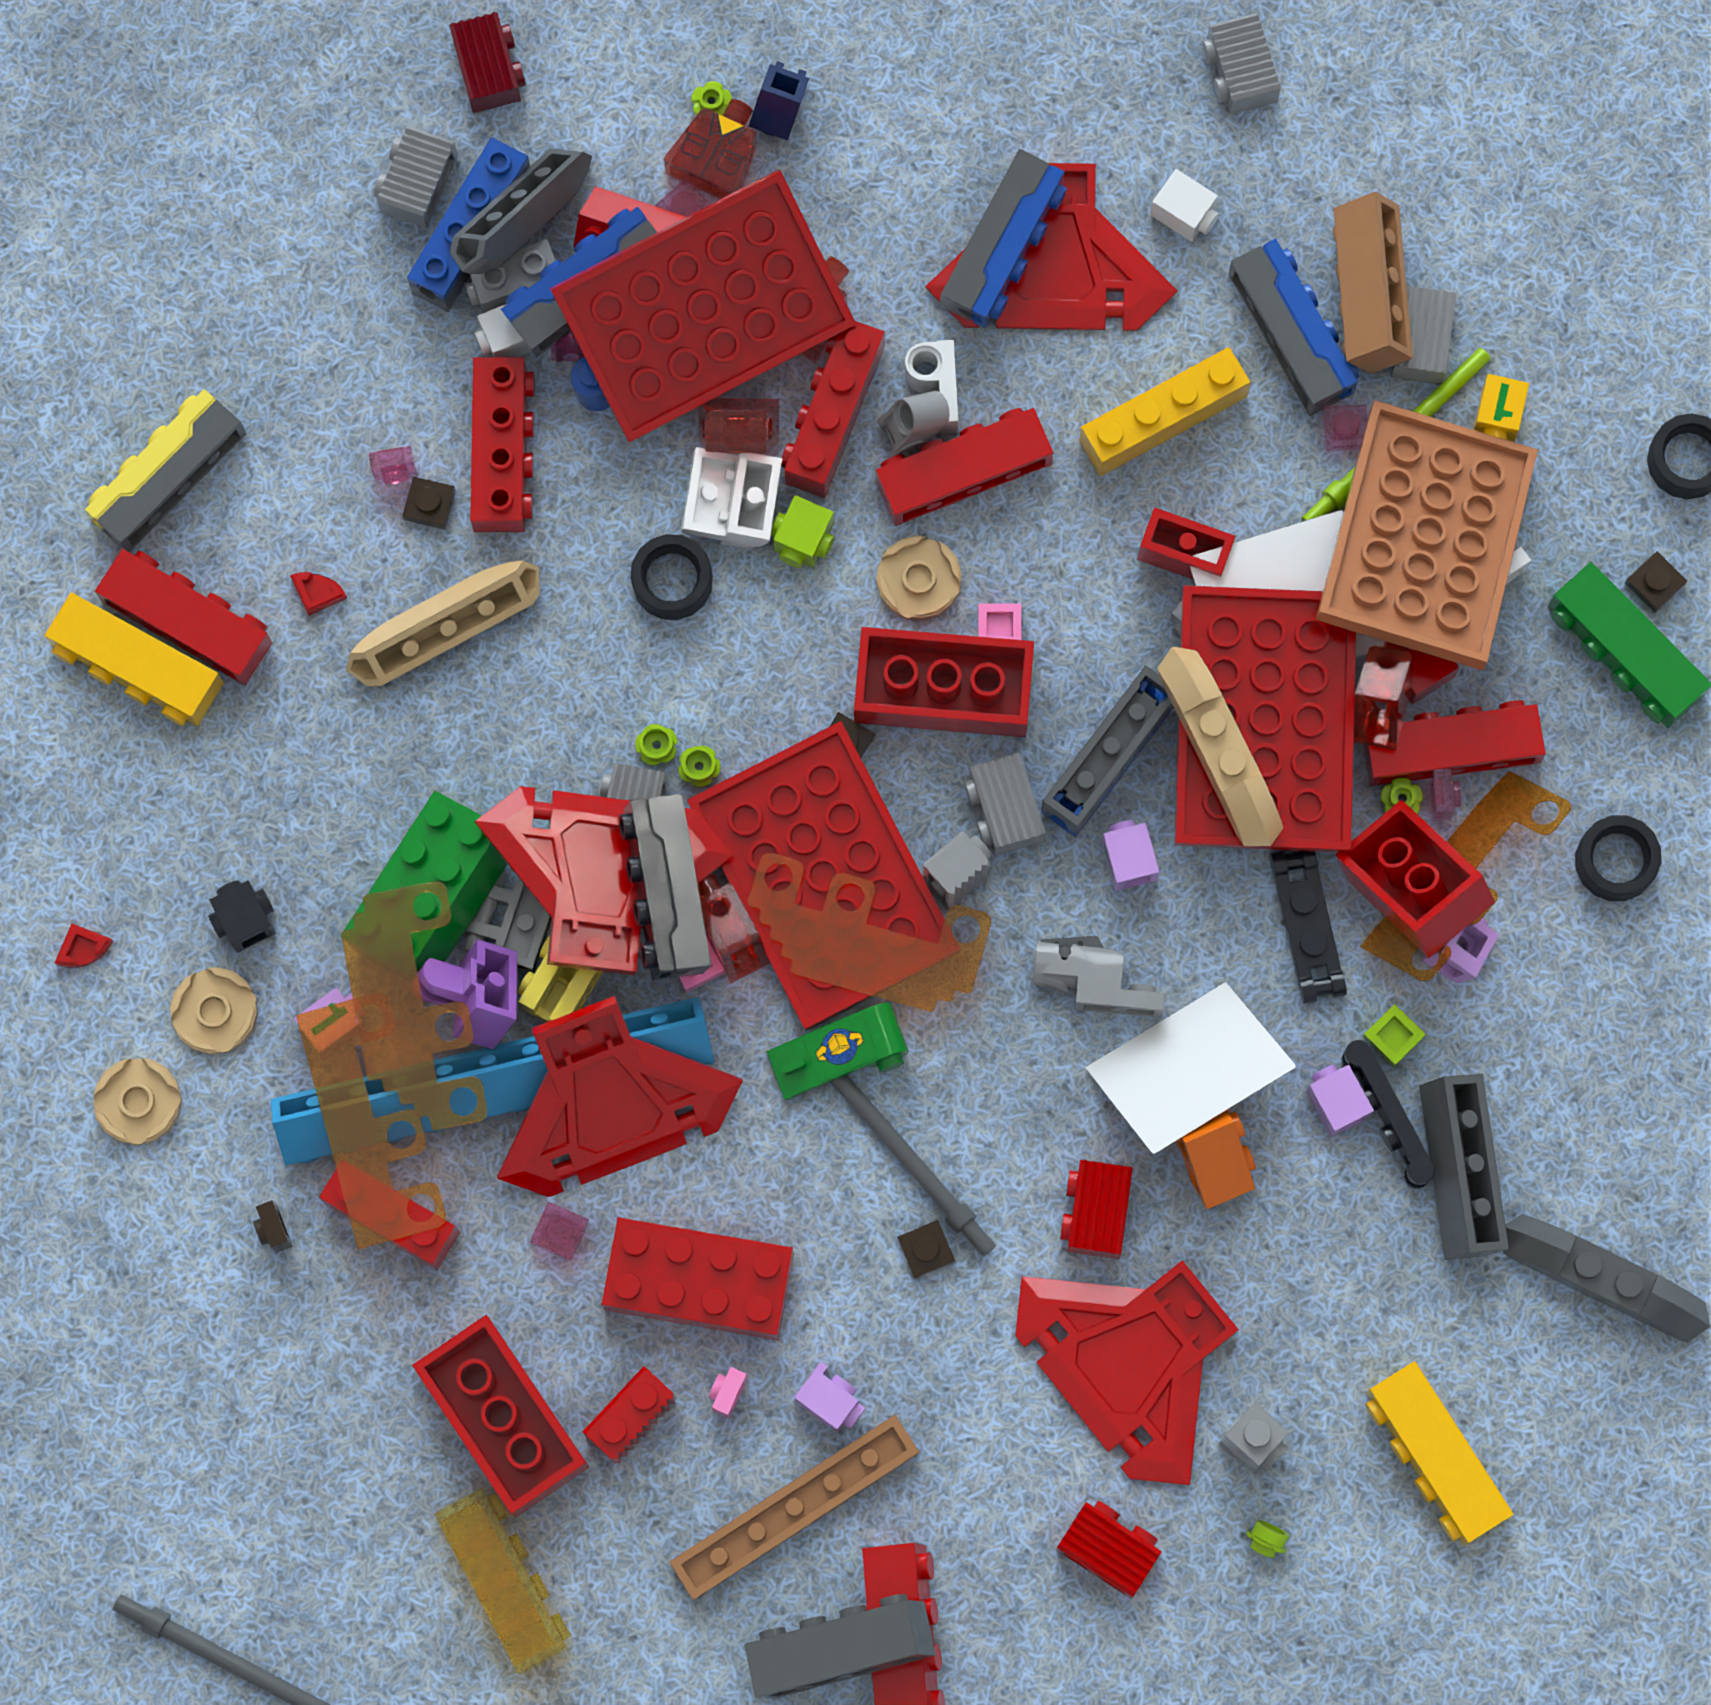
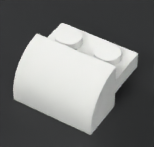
(731, 497)

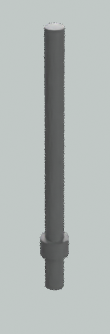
(959, 1215)
(158, 1624)

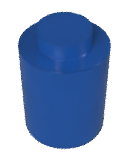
(587, 388)

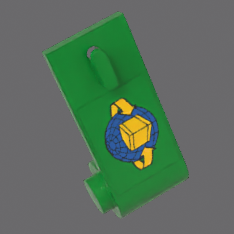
(854, 1042)

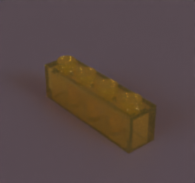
(502, 1581)

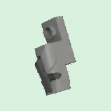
(1095, 975)

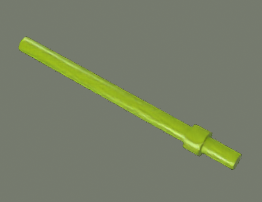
(1336, 493)

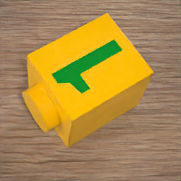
(1501, 407)

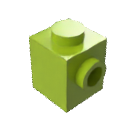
(803, 533)

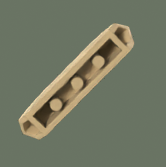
(444, 622)
(1220, 747)

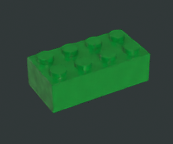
(446, 849)

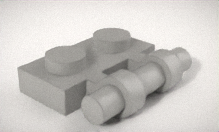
(522, 926)

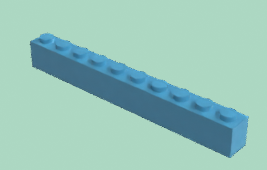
(508, 1076)

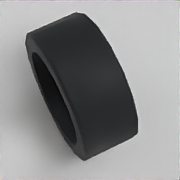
(1657, 465)
(675, 545)
(1618, 825)

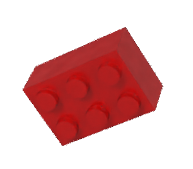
(1415, 878)

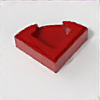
(317, 591)
(82, 947)

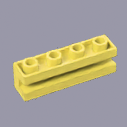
(555, 989)

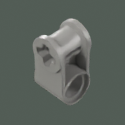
(915, 421)

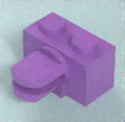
(481, 981)

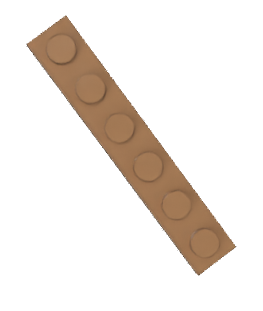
(794, 1507)

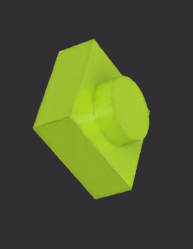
(1394, 1035)

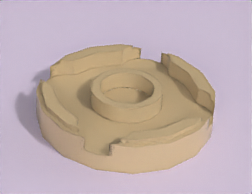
(918, 594)
(222, 1023)
(149, 1110)

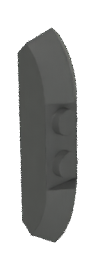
(520, 211)
(1606, 1277)

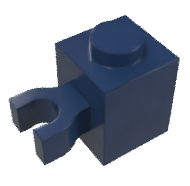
(779, 101)

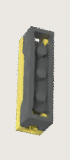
(164, 470)

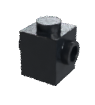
(241, 914)

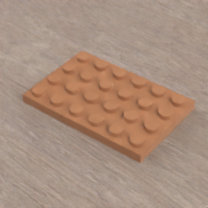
(1427, 535)

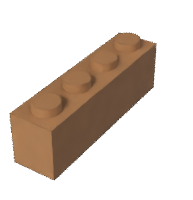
(1372, 283)

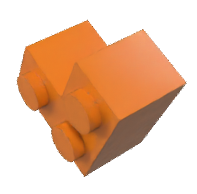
(1217, 1160)

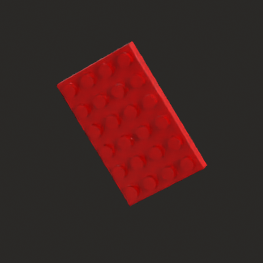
(703, 305)
(1293, 703)
(829, 816)

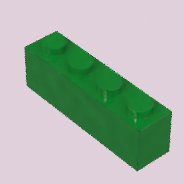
(1628, 645)

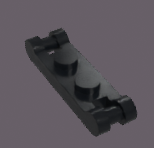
(1307, 925)
(1398, 1130)

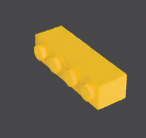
(1164, 411)
(134, 660)
(1438, 1453)

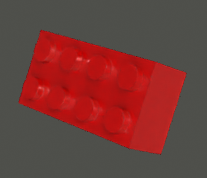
(943, 682)
(697, 1278)
(500, 1416)

